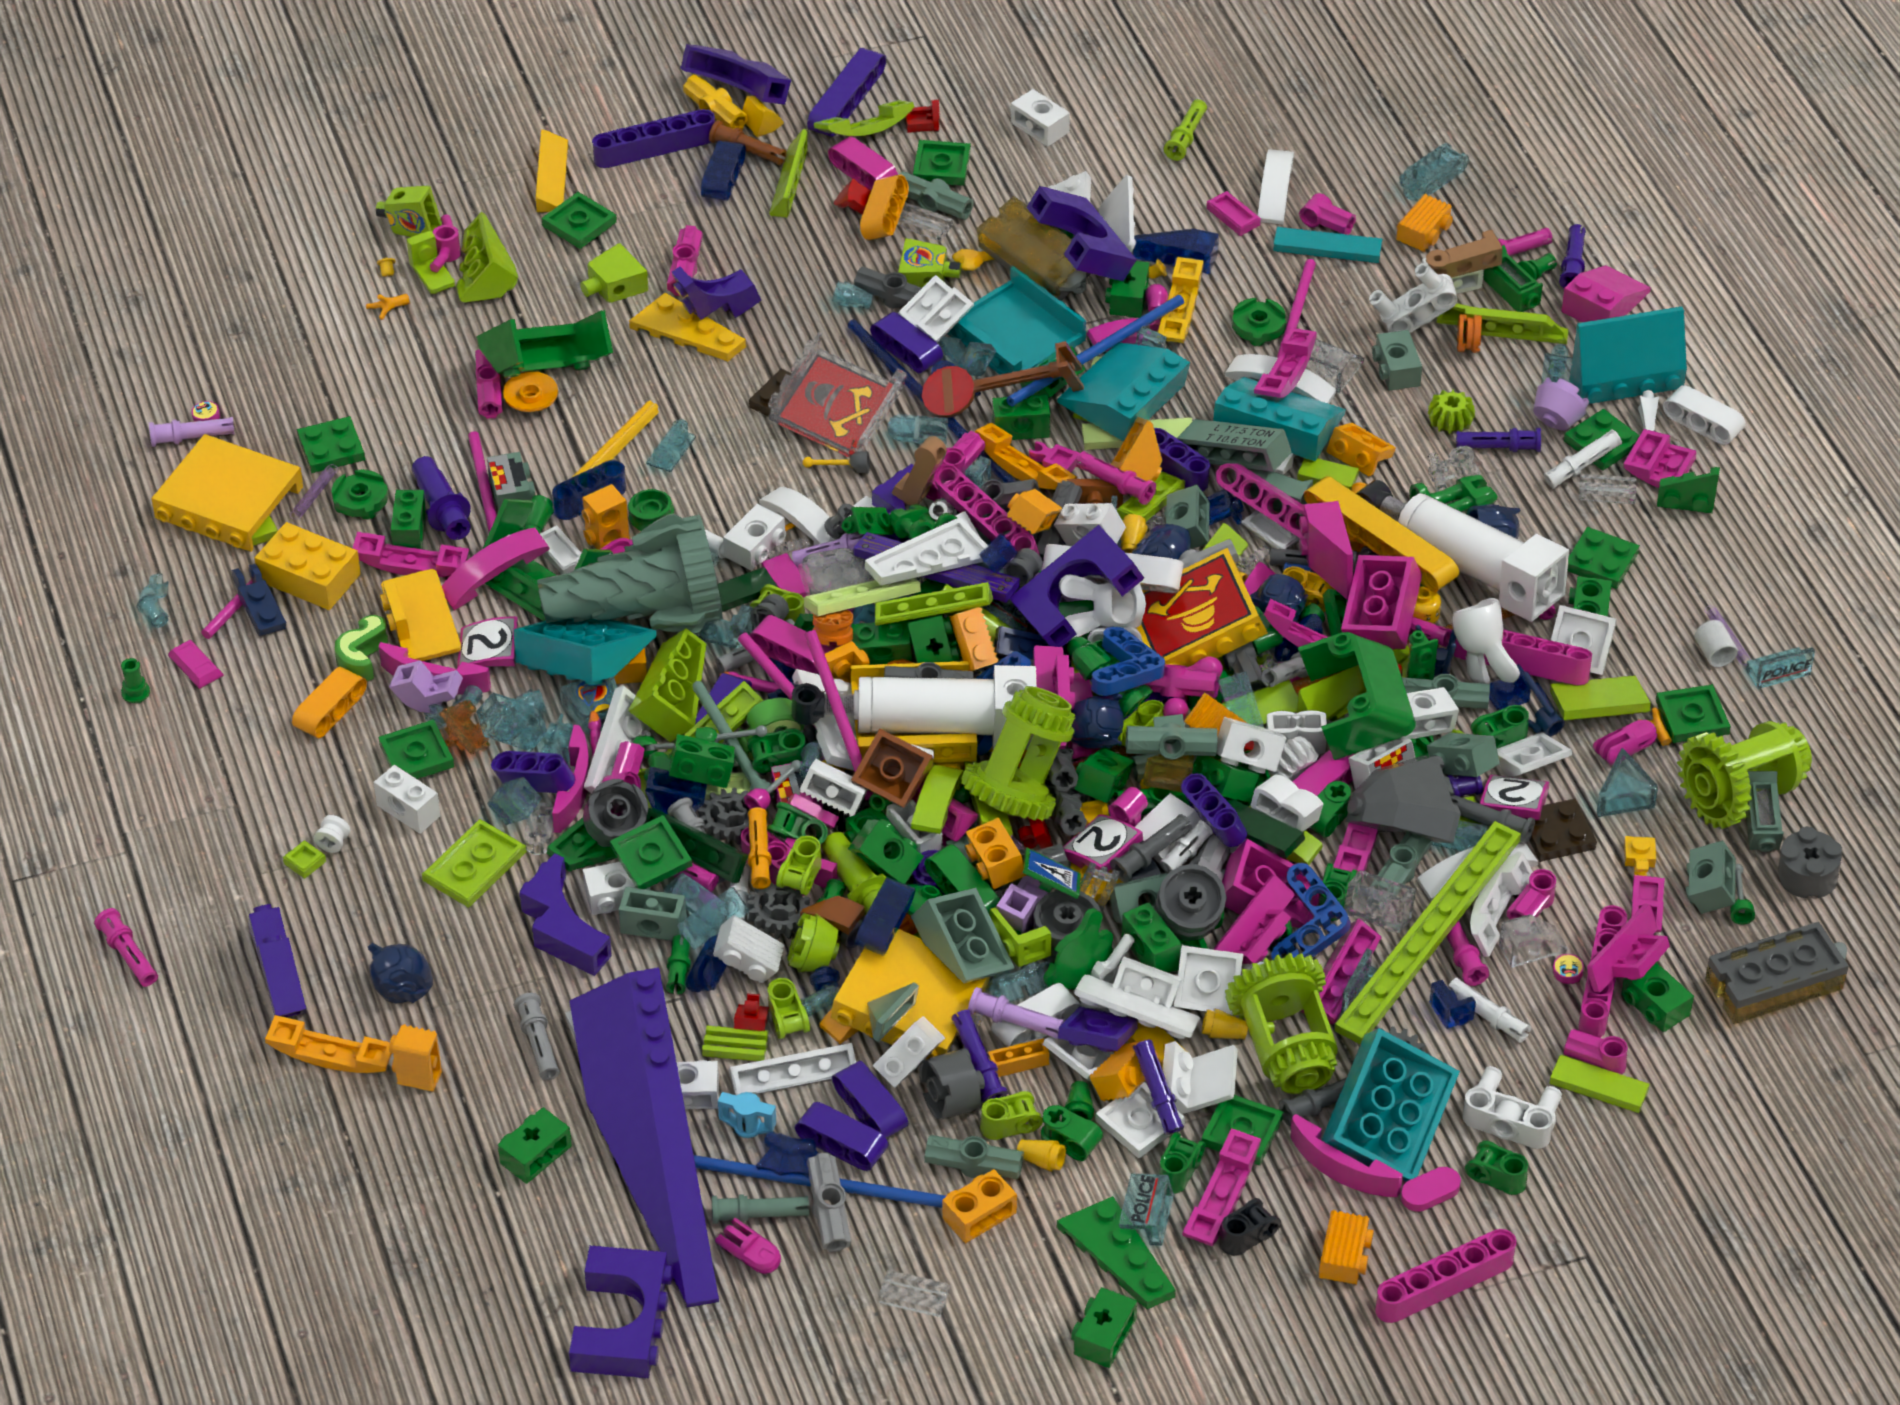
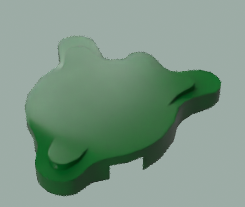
(1080, 952)

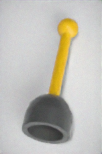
(858, 462)

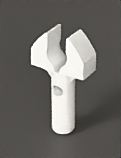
(1108, 970)

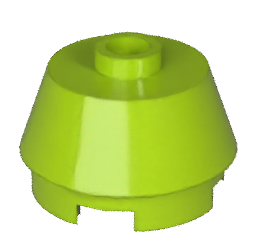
(813, 944)

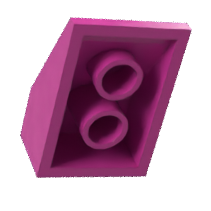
(1602, 294)
(1327, 545)
(1247, 873)

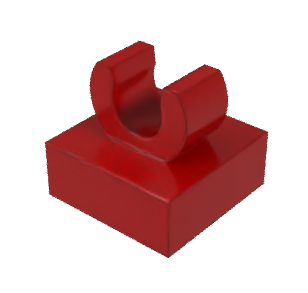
(1035, 834)
(751, 1015)

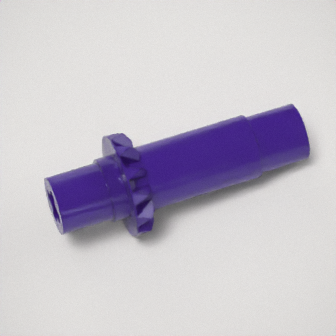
(447, 510)

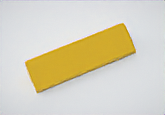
(551, 171)

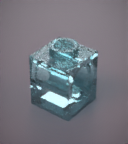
(514, 801)

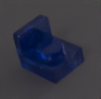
(1224, 505)
(1506, 694)
(1447, 1006)

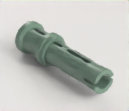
(743, 1208)

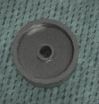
(1201, 888)
(1061, 915)

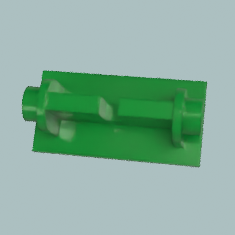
(868, 519)
(1422, 656)

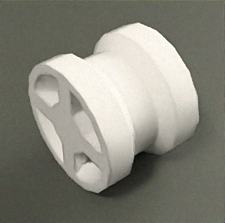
(332, 834)

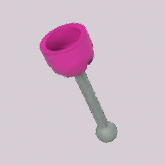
(760, 797)

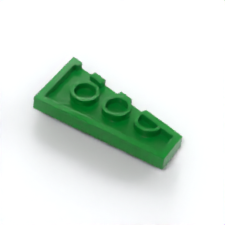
(1118, 1251)

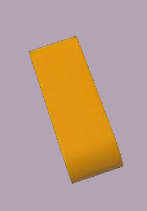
(884, 207)
(329, 702)

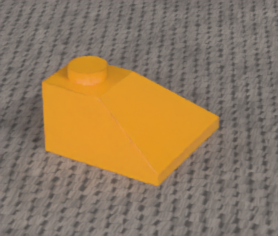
(1140, 451)

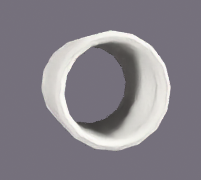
(1716, 643)

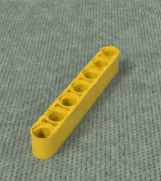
(1384, 533)

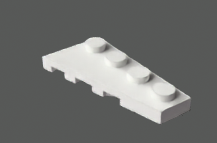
(932, 552)
(617, 728)
(828, 730)

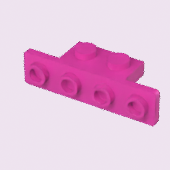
(1054, 673)
(1259, 922)
(1629, 951)

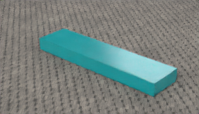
(1327, 244)

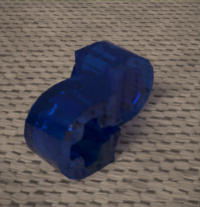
(998, 553)

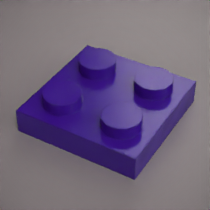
(1097, 1029)

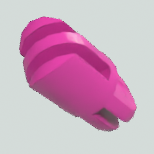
(1631, 737)
(750, 1247)

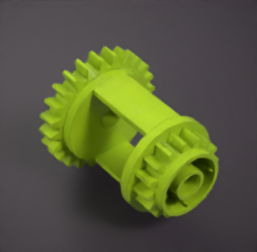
(1718, 773)
(1023, 789)
(1276, 992)

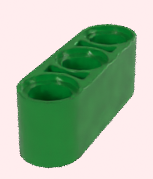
(955, 874)

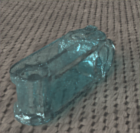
(1432, 172)

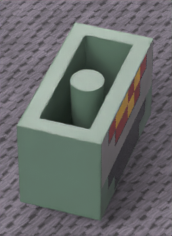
(509, 478)

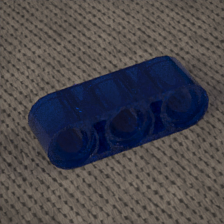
(723, 170)
(569, 494)
(885, 916)

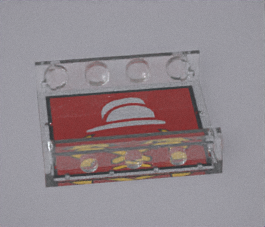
(834, 400)

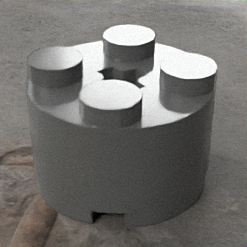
(620, 798)
(1809, 863)
(951, 1084)

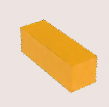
(1020, 1057)

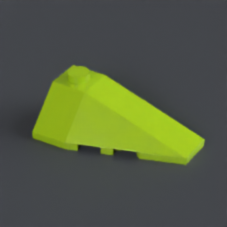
(486, 266)

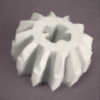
(1295, 758)

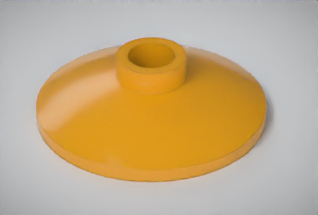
(530, 391)

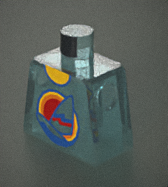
(580, 699)

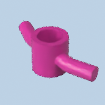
(446, 243)

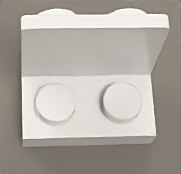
(1200, 1079)

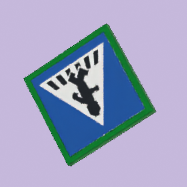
(1051, 873)

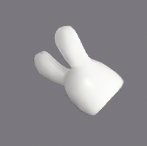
(1109, 606)
(1480, 633)

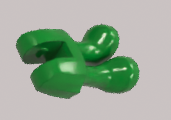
(1469, 490)
(916, 521)
(1091, 658)

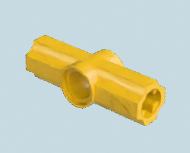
(716, 101)

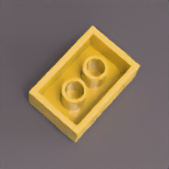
(308, 565)

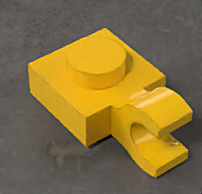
(1640, 854)

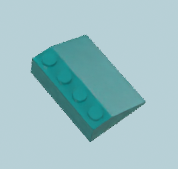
(1630, 355)
(1127, 385)
(1304, 419)
(581, 649)
(1390, 1104)

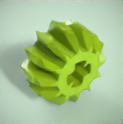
(1451, 411)

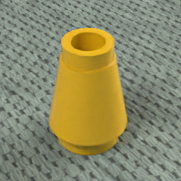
(1133, 533)
(1223, 1025)
(1043, 1153)

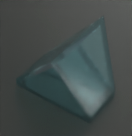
(1626, 788)

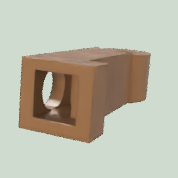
(1467, 257)
(917, 483)

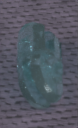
(917, 428)

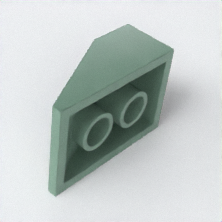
(962, 935)

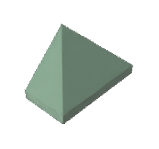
(890, 1008)

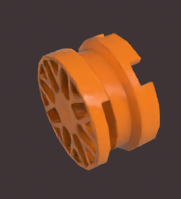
(1472, 333)
(834, 627)

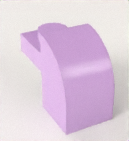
(419, 687)
(1020, 903)

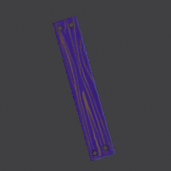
(1001, 584)

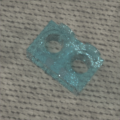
(511, 722)

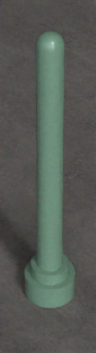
(723, 727)

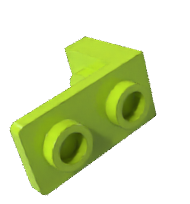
(421, 254)
(1025, 947)

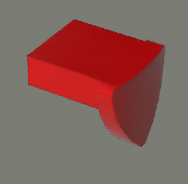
(924, 118)
(854, 196)

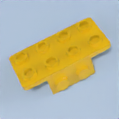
(420, 615)

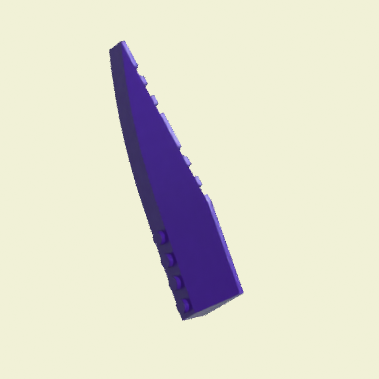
(642, 1115)

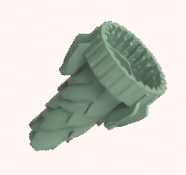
(659, 576)

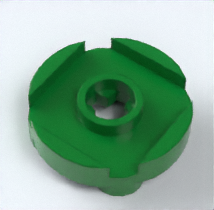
(1259, 331)
(363, 505)

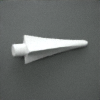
(1648, 409)

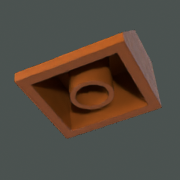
(893, 769)

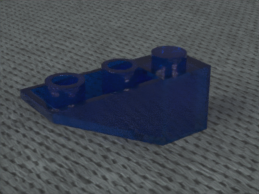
(1180, 243)

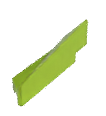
(1509, 324)
(1336, 691)

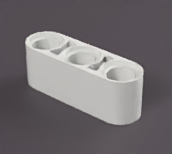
(1704, 415)
(1053, 1001)

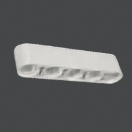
(1160, 573)

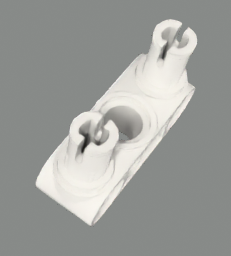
(1419, 304)
(1508, 1115)

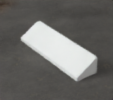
(791, 1069)

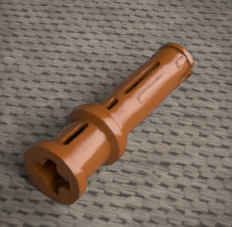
(753, 146)

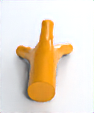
(388, 303)
(1662, 734)

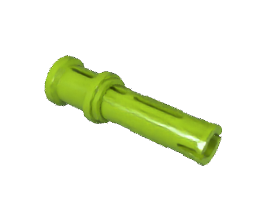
(1195, 112)

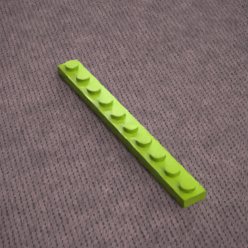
(1427, 932)

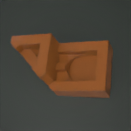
(838, 911)

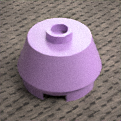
(1559, 404)

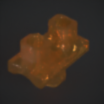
(461, 728)

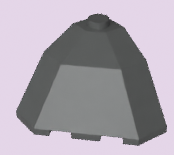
(1407, 798)

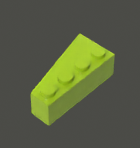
(666, 694)

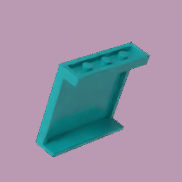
(1020, 324)

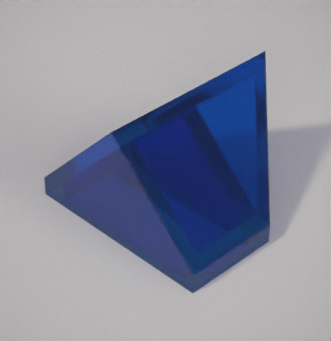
(665, 790)

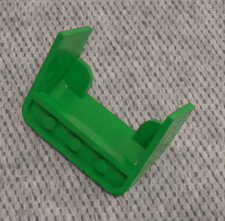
(546, 347)
(520, 579)
(1374, 716)

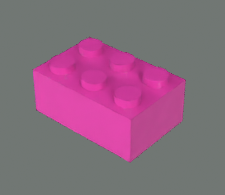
(1383, 599)

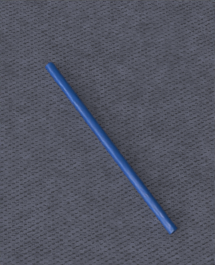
(1100, 347)
(849, 1186)

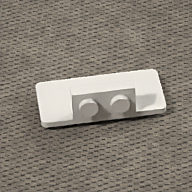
(1118, 211)
(1142, 994)

